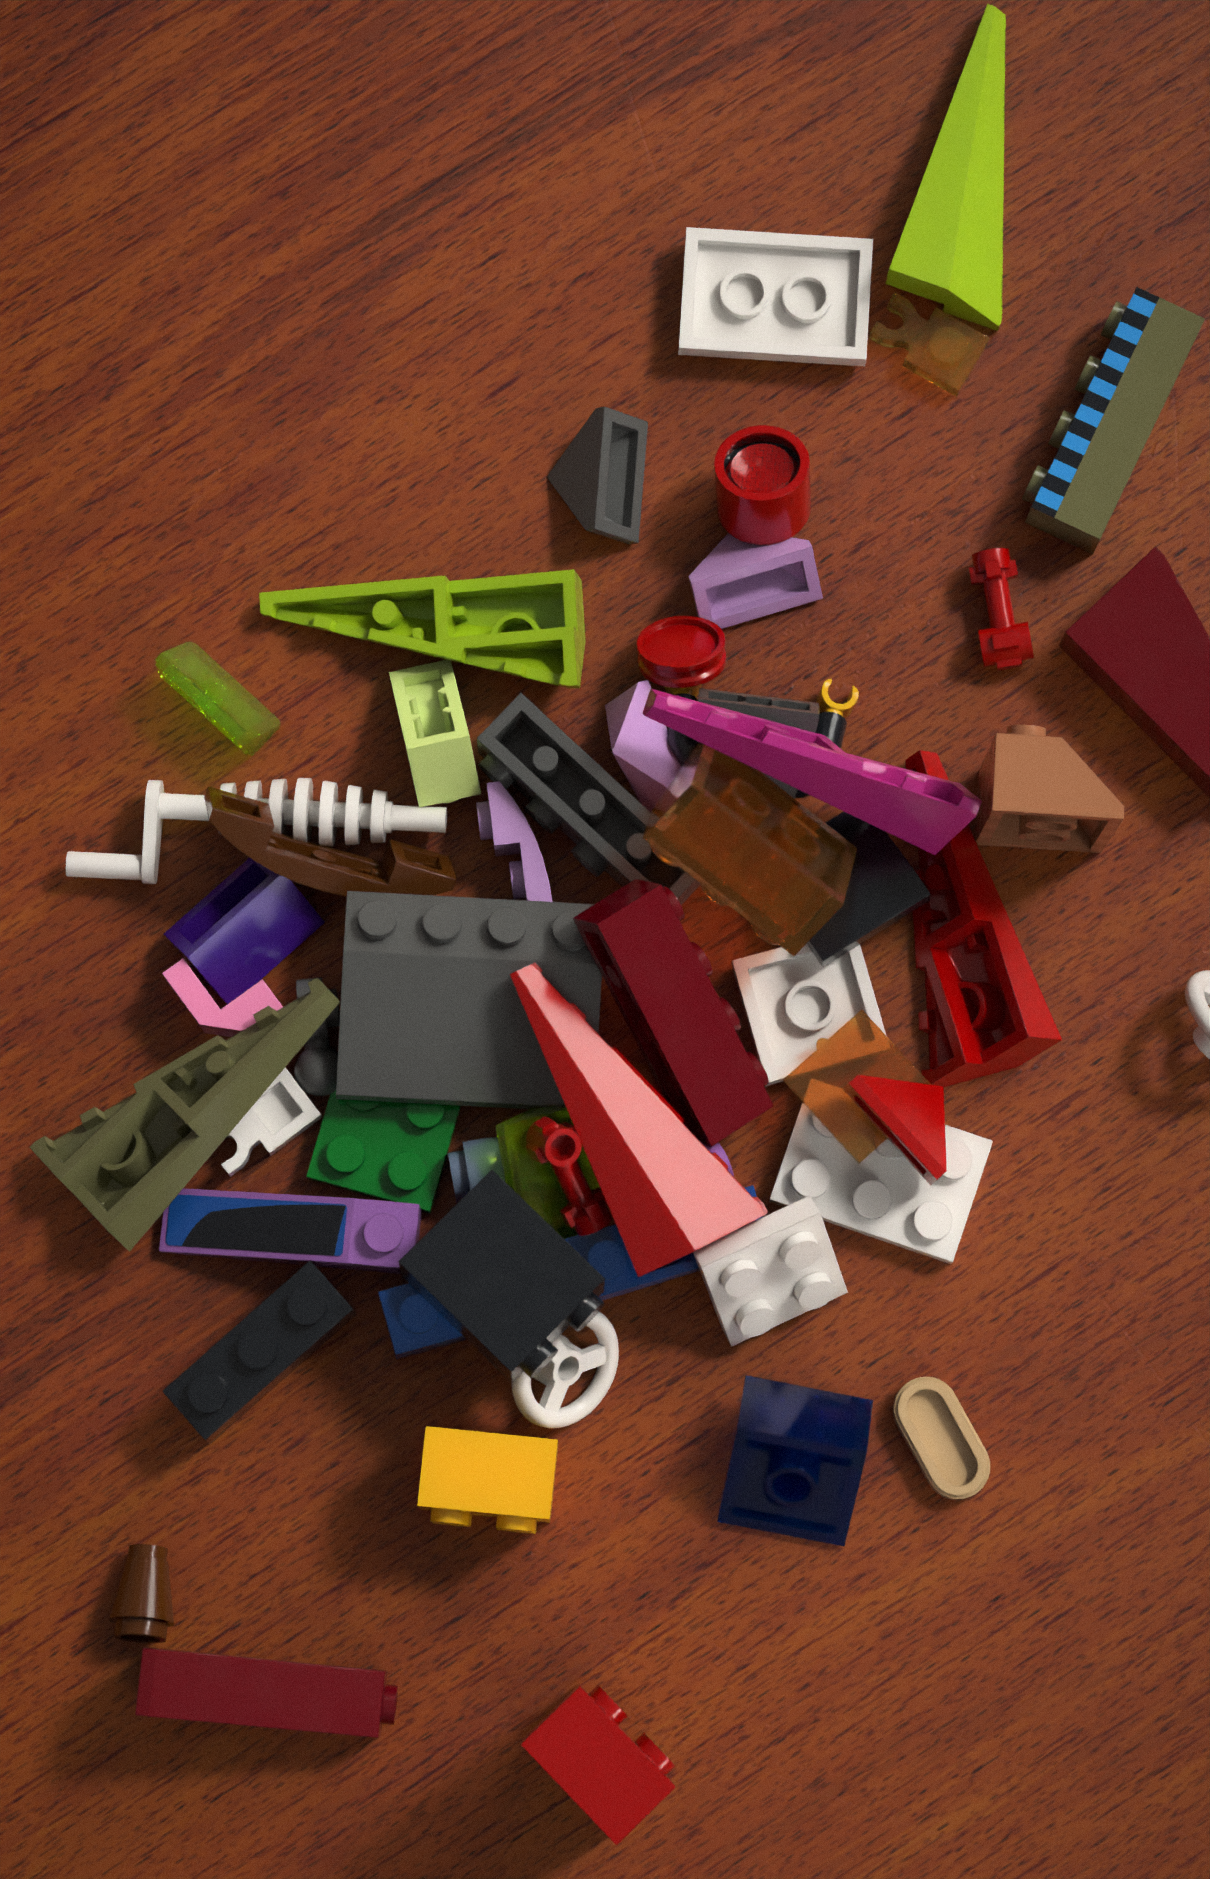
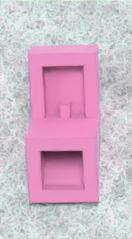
(213, 1020)

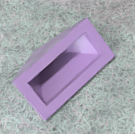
(754, 580)
(641, 745)

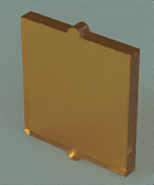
(822, 1077)

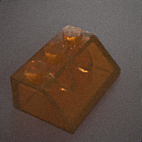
(751, 847)

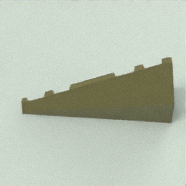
(150, 1145)

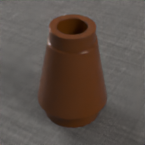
(143, 1596)

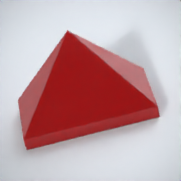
(908, 1116)

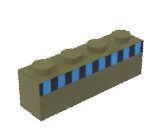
(1113, 420)

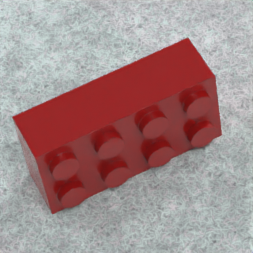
(599, 1762)

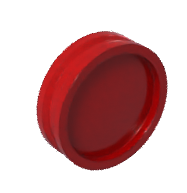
(681, 651)

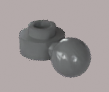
(317, 1064)

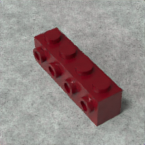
(674, 1009)

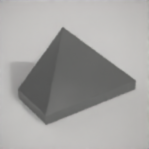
(604, 474)

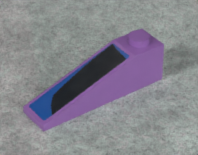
(291, 1229)

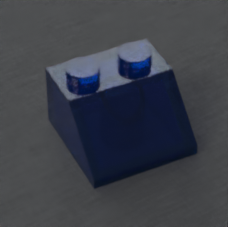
(795, 1460)

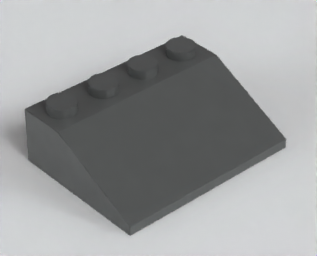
(435, 1002)

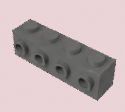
(576, 796)

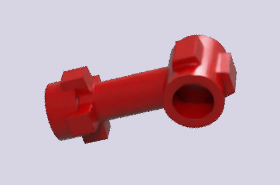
(1005, 641)
(561, 1148)

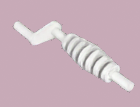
(301, 812)

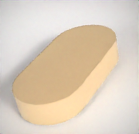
(941, 1438)

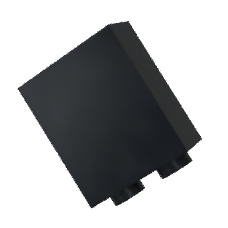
(504, 1278)

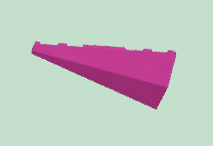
(892, 798)

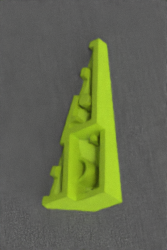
(956, 222)
(498, 623)

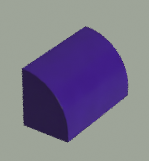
(244, 929)

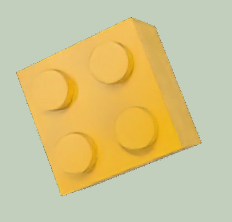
(488, 1477)

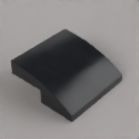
(878, 893)

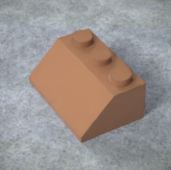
(1042, 795)

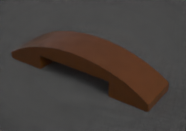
(401, 871)

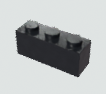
(259, 1352)

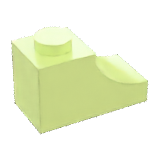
(435, 733)

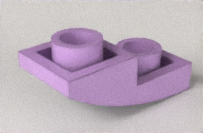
(511, 834)

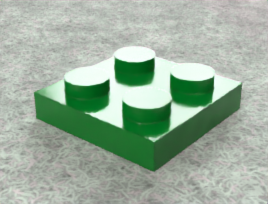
(384, 1149)

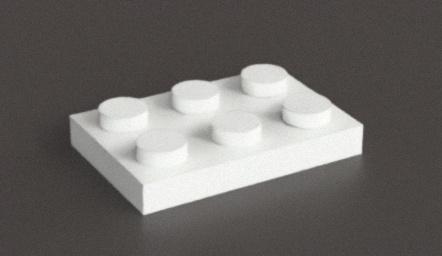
(775, 296)
(884, 1191)

